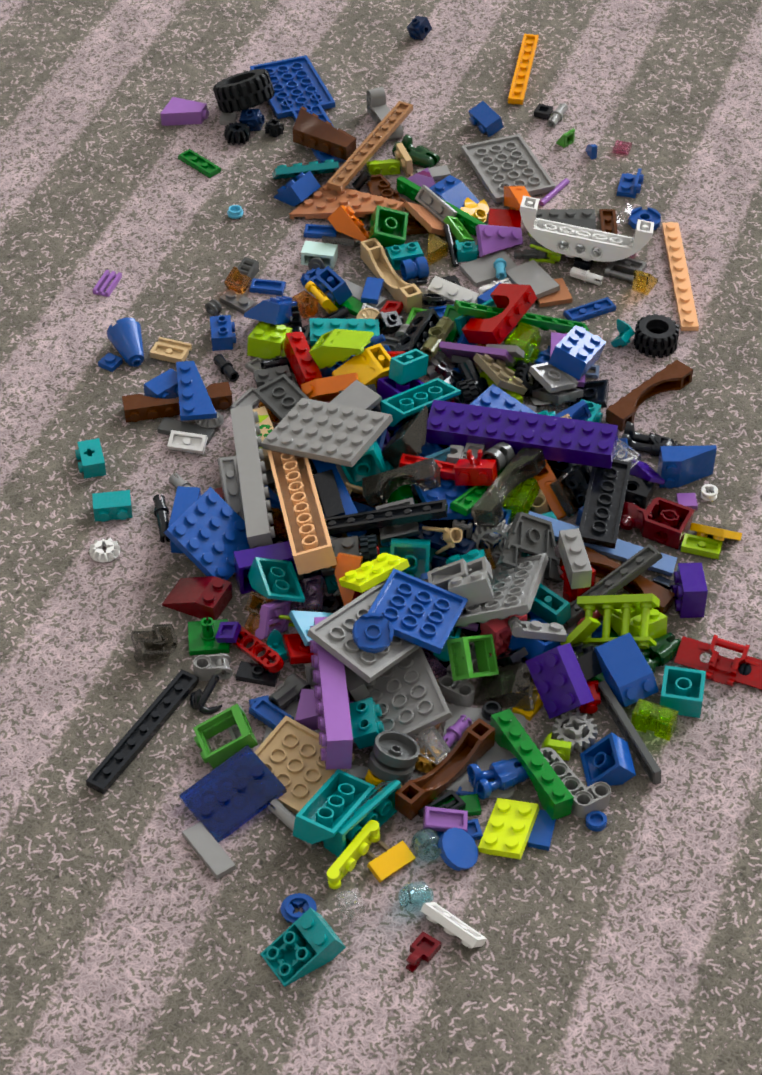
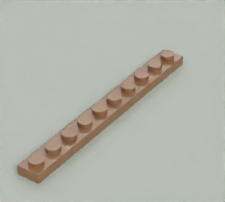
(369, 146)

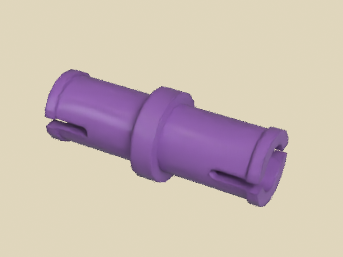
(455, 732)

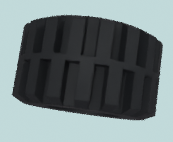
(656, 335)

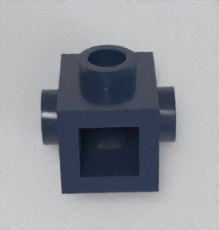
(419, 27)
(253, 119)

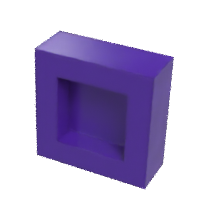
(228, 632)

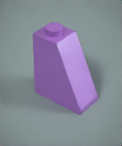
(183, 112)
(306, 709)

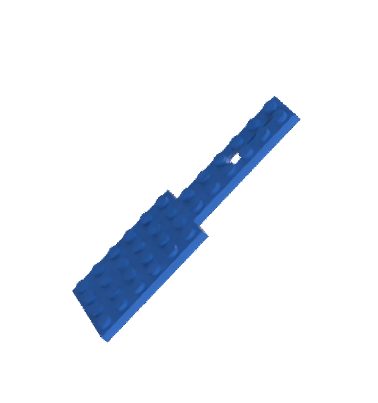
(296, 86)

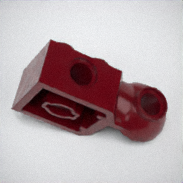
(661, 521)

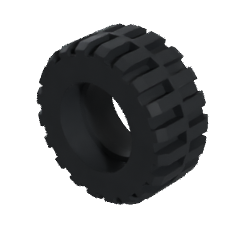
(243, 90)

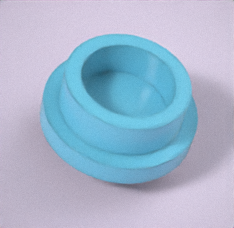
(235, 212)

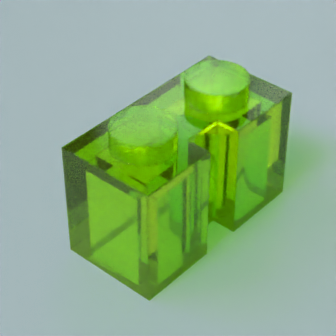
(654, 718)

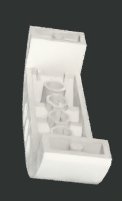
(581, 241)

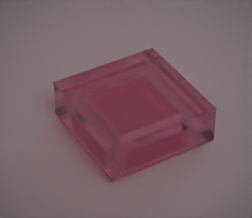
(622, 147)

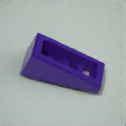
(645, 472)

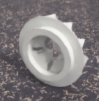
(97, 553)

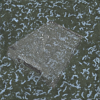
(432, 745)

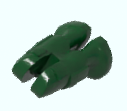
(419, 155)
(663, 652)

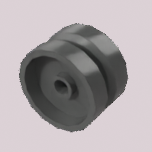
(393, 756)

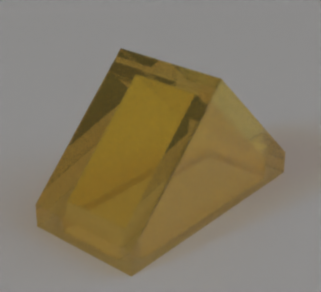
(436, 249)
(643, 282)

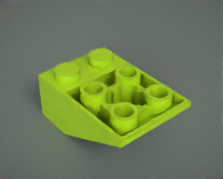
(339, 346)
(657, 622)

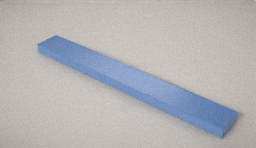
(622, 551)

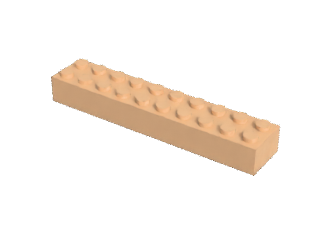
(302, 512)

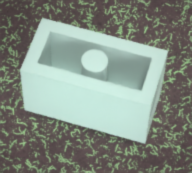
(325, 251)

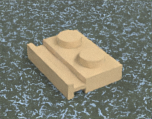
(405, 160)
(170, 350)

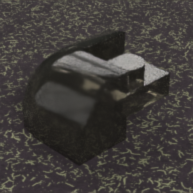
(154, 644)

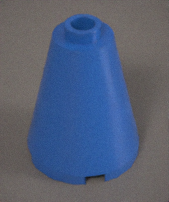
(127, 340)

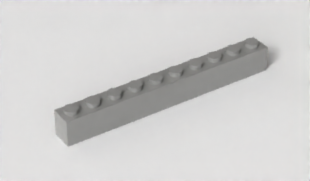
(251, 477)

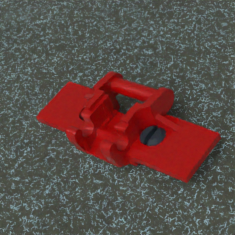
(721, 669)

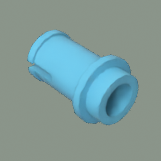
(500, 265)

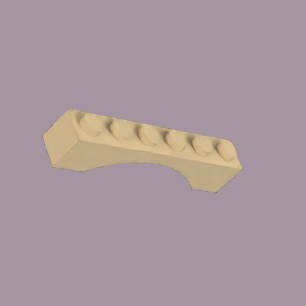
(376, 259)

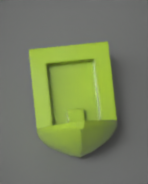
(562, 748)

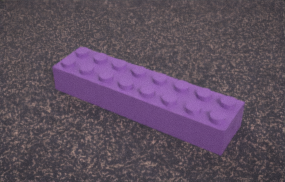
(332, 707)

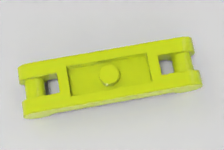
(358, 847)

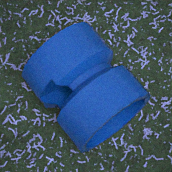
(415, 268)

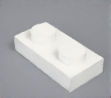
(187, 442)

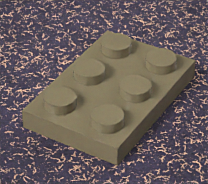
(499, 373)

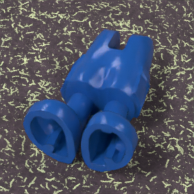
(503, 772)

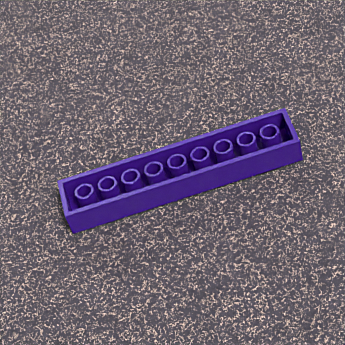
(558, 437)

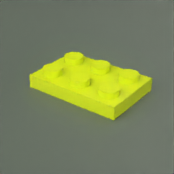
(373, 572)
(508, 828)

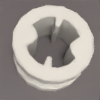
(709, 488)

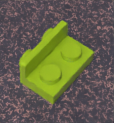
(384, 167)

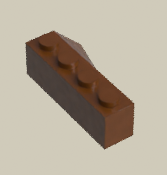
(322, 136)

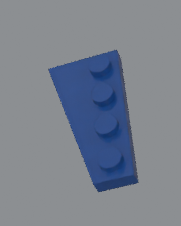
(193, 396)

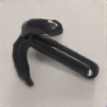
(199, 698)

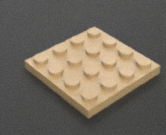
(295, 759)

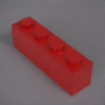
(300, 360)

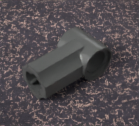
(289, 691)

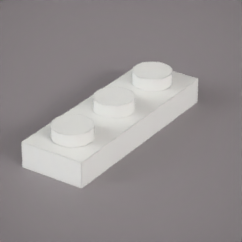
(452, 291)
(453, 925)

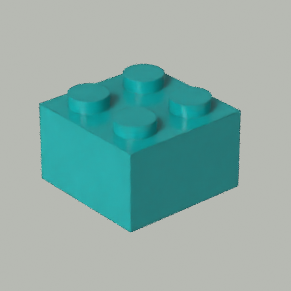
(683, 690)

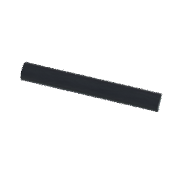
(451, 247)

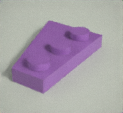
(497, 238)

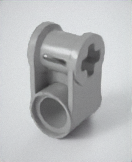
(207, 665)

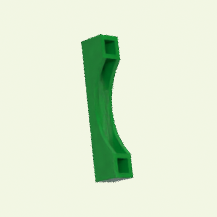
(550, 789)

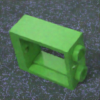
(461, 658)
(217, 724)

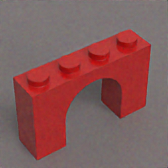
(516, 300)

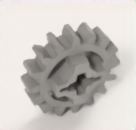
(576, 730)

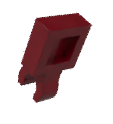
(422, 948)

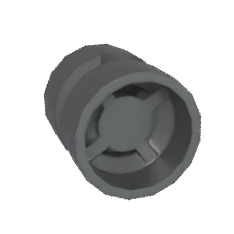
(502, 453)

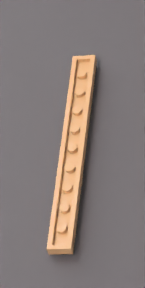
(680, 277)

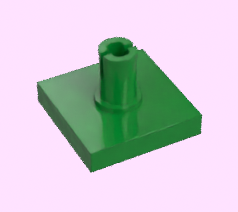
(202, 637)

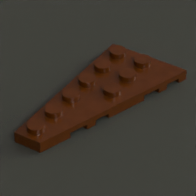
(381, 187)

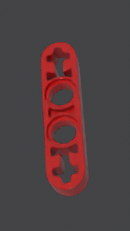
(256, 648)

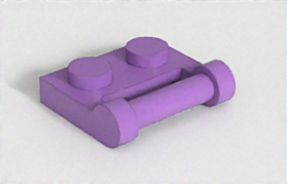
(269, 615)

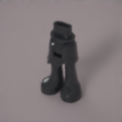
(646, 443)

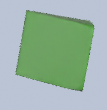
(567, 138)

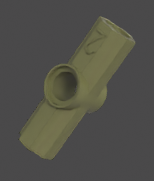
(436, 335)

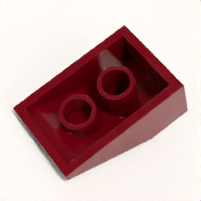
(200, 596)

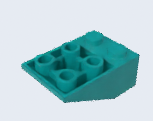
(302, 948)

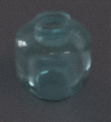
(426, 844)
(414, 895)

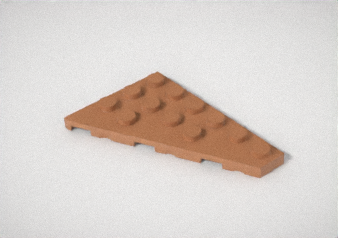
(327, 200)

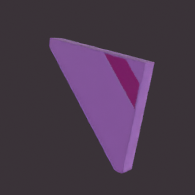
(422, 178)

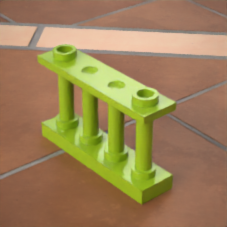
(626, 603)

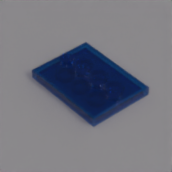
(232, 793)

